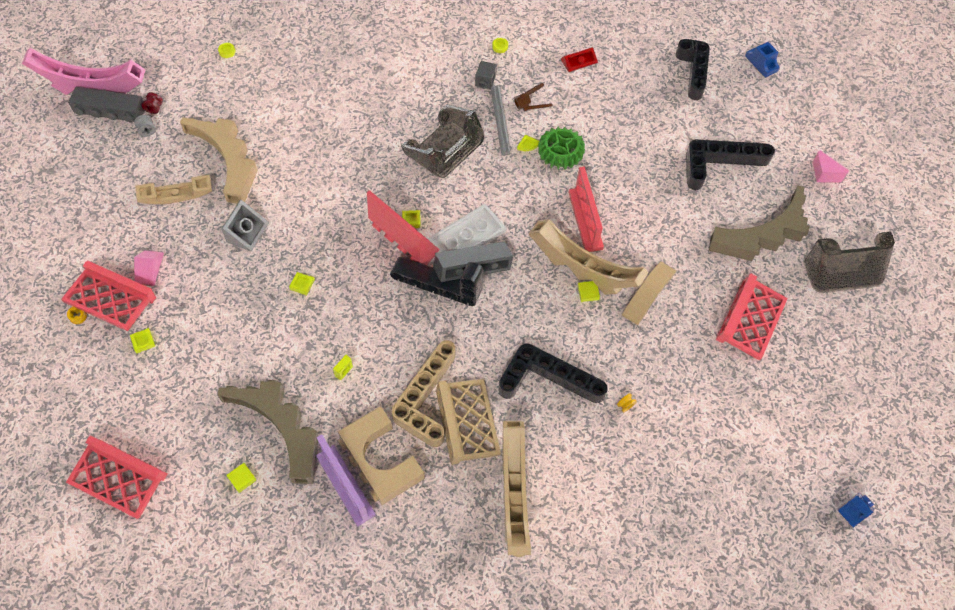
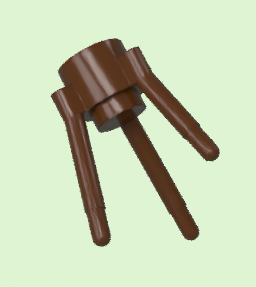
(523, 100)

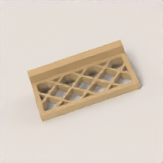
(451, 426)

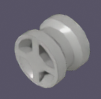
(145, 125)

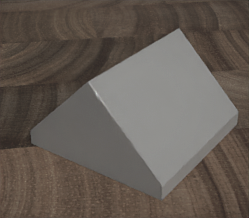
(244, 226)

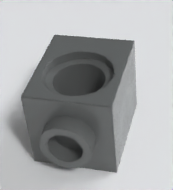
(485, 75)

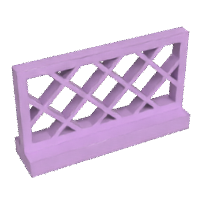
(344, 483)

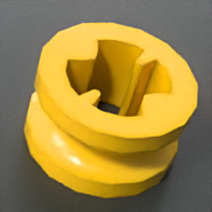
(77, 319)
(626, 403)

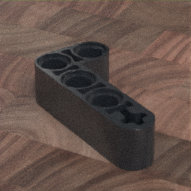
(698, 54)

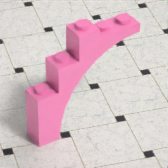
(67, 76)

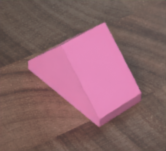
(828, 169)
(147, 267)

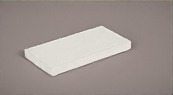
(469, 231)

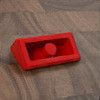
(579, 59)

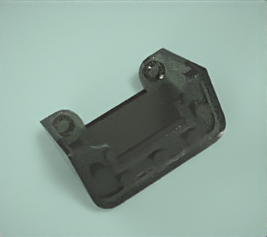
(449, 144)
(849, 269)

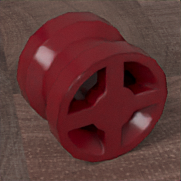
(152, 103)

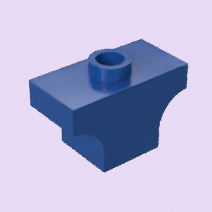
(764, 59)
(857, 509)

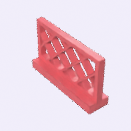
(586, 213)
(113, 280)
(740, 306)
(120, 458)

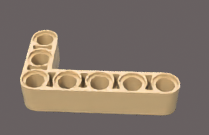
(411, 408)

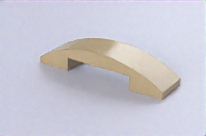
(173, 193)
(648, 292)

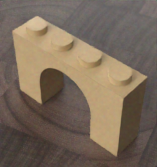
(383, 483)

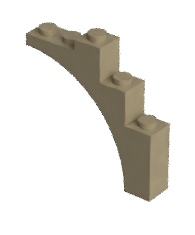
(771, 235)
(268, 401)

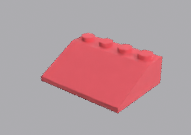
(399, 230)

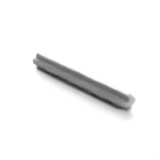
(500, 120)

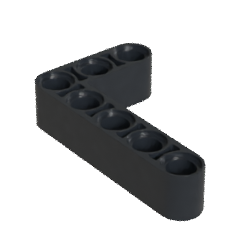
(722, 152)
(424, 277)
(550, 373)

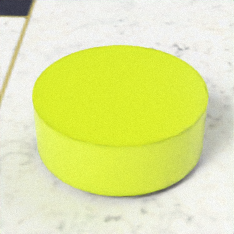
(500, 45)
(226, 50)

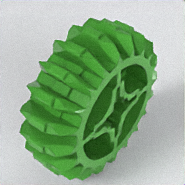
(559, 152)

